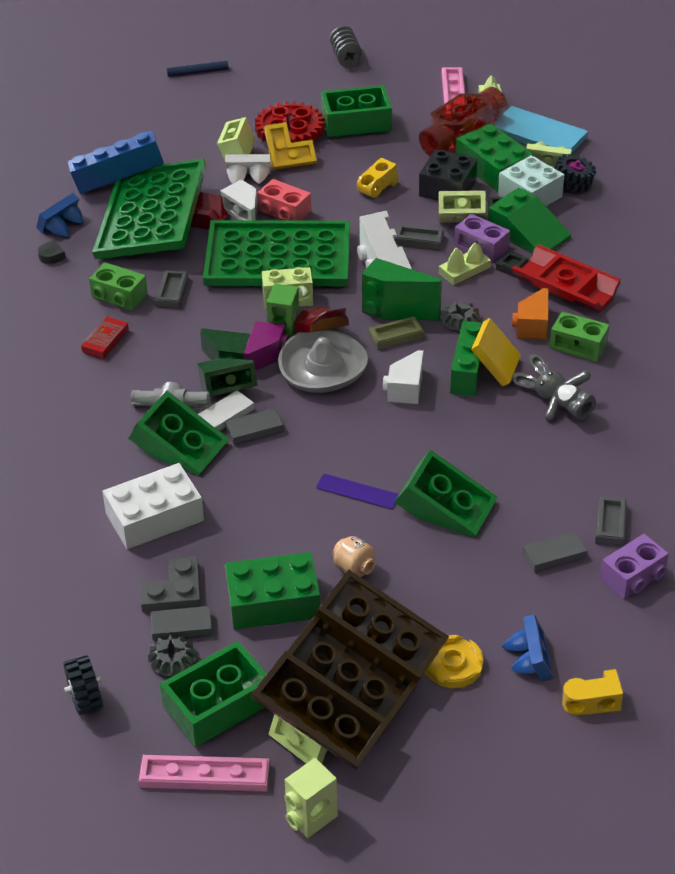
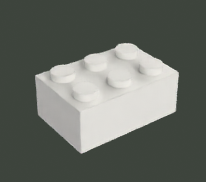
(153, 505)

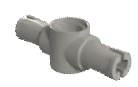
(191, 399)

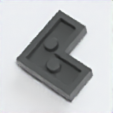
(177, 592)

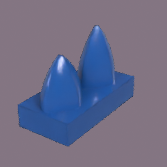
(53, 217)
(534, 640)

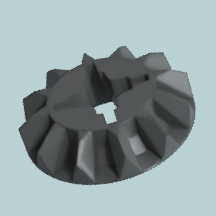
(451, 314)
(160, 661)

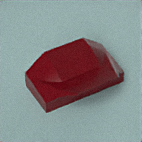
(208, 208)
(320, 319)

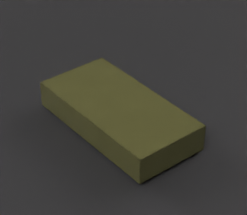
(395, 333)

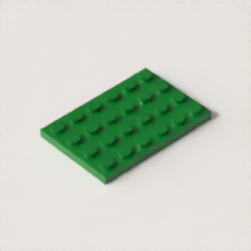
(151, 210)
(245, 248)

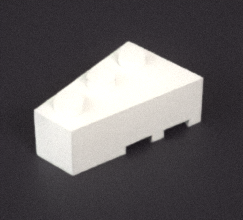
(378, 241)

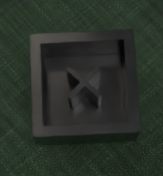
(447, 173)

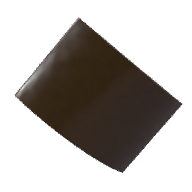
(351, 669)

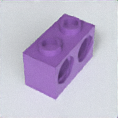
(491, 237)
(634, 566)

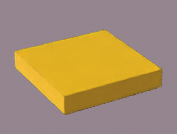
(496, 352)

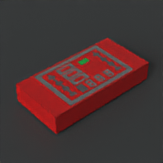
(105, 337)

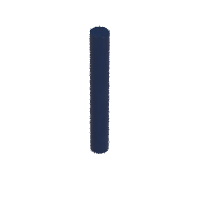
(197, 68)

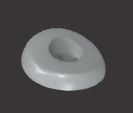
(322, 361)

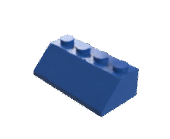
(115, 162)

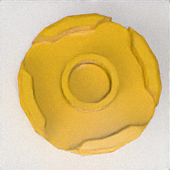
(457, 663)

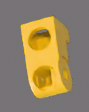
(377, 178)
(593, 695)

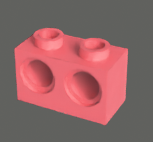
(284, 201)

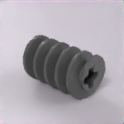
(345, 46)

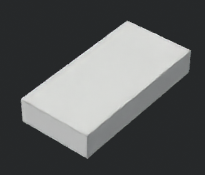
(229, 408)

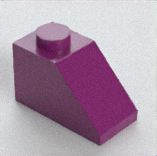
(265, 343)

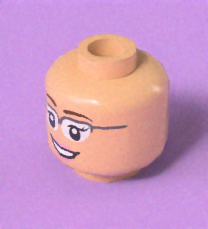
(354, 555)

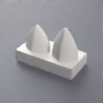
(254, 164)

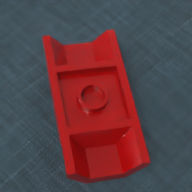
(569, 278)

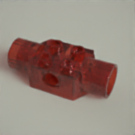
(460, 116)

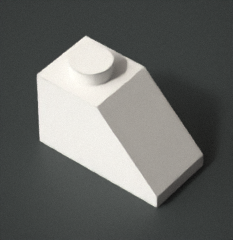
(240, 200)
(405, 379)

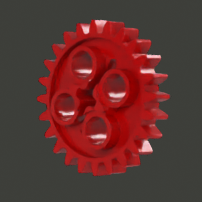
(304, 125)

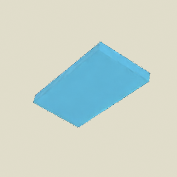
(532, 128)

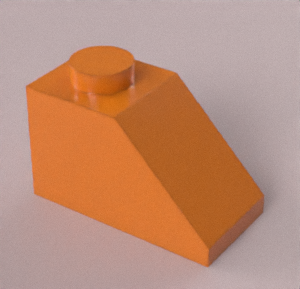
(532, 316)

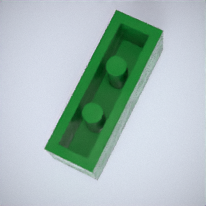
(466, 365)

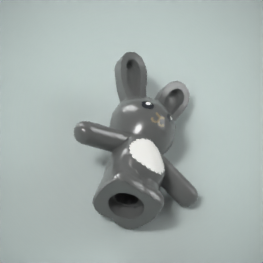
(554, 388)

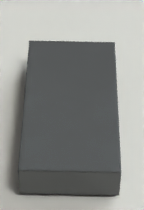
(419, 237)
(172, 289)
(254, 426)
(611, 521)
(554, 551)
(179, 622)

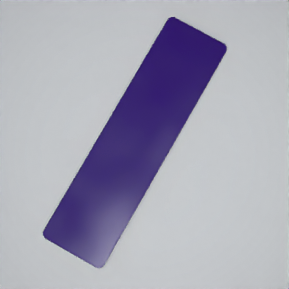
(357, 491)

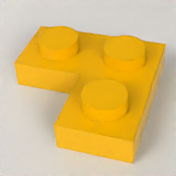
(283, 152)

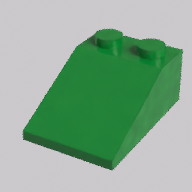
(528, 221)
(400, 292)
(177, 435)
(445, 496)

